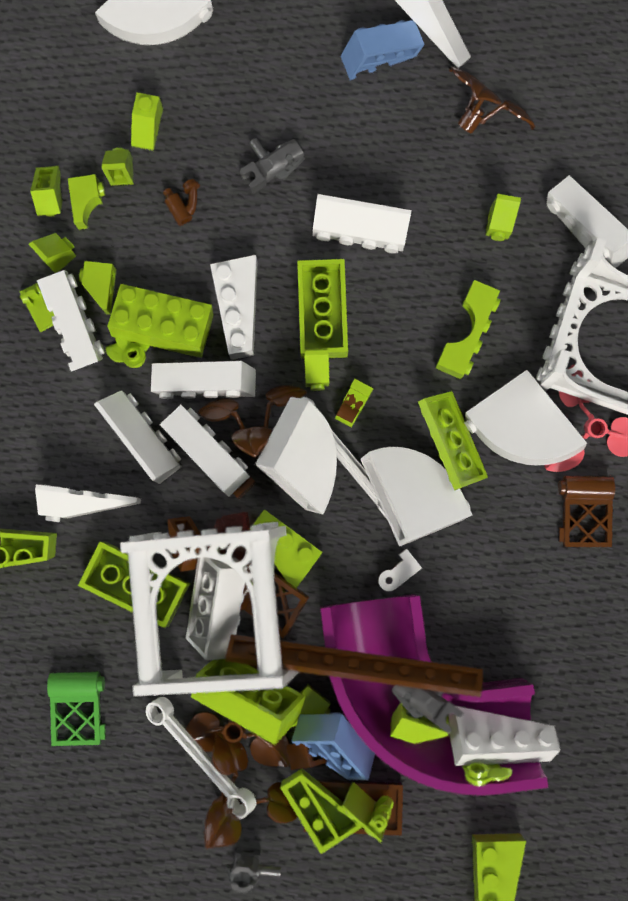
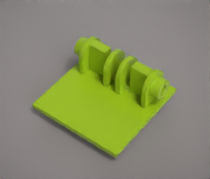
(36, 305)
(367, 812)

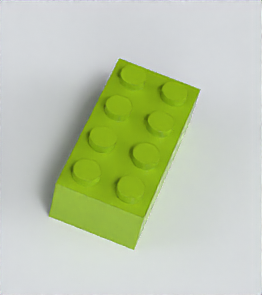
(323, 307)
(160, 320)
(110, 578)
(262, 711)

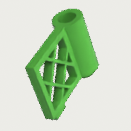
(76, 688)

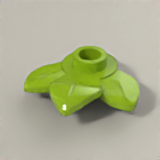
(124, 349)
(482, 773)

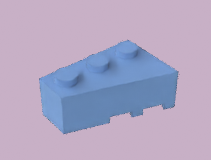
(381, 45)
(337, 743)

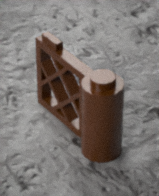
(586, 491)
(282, 583)

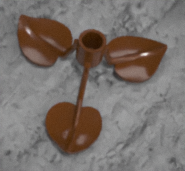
(474, 114)
(255, 438)
(206, 725)
(223, 826)

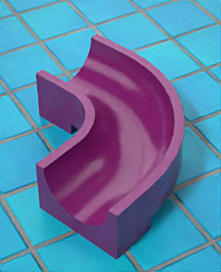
(397, 630)

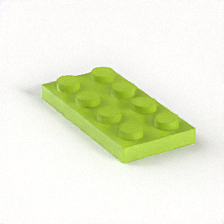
(452, 440)

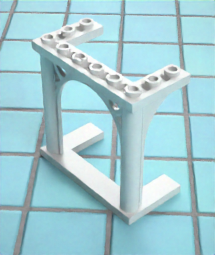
(594, 272)
(260, 549)

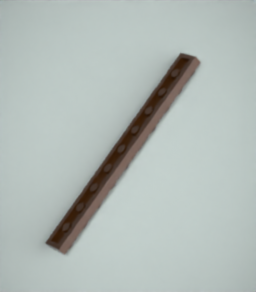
(364, 666)

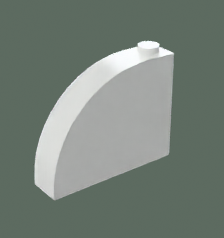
(153, 20)
(524, 424)
(302, 455)
(414, 492)

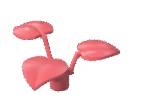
(616, 442)

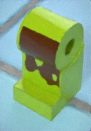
(353, 403)

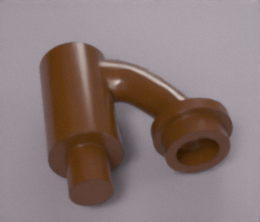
(180, 212)

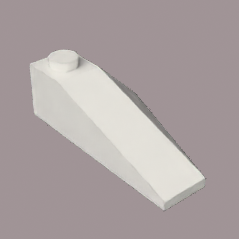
(438, 26)
(69, 503)

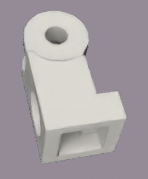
(393, 578)

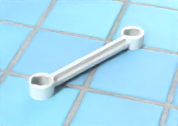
(355, 470)
(200, 757)

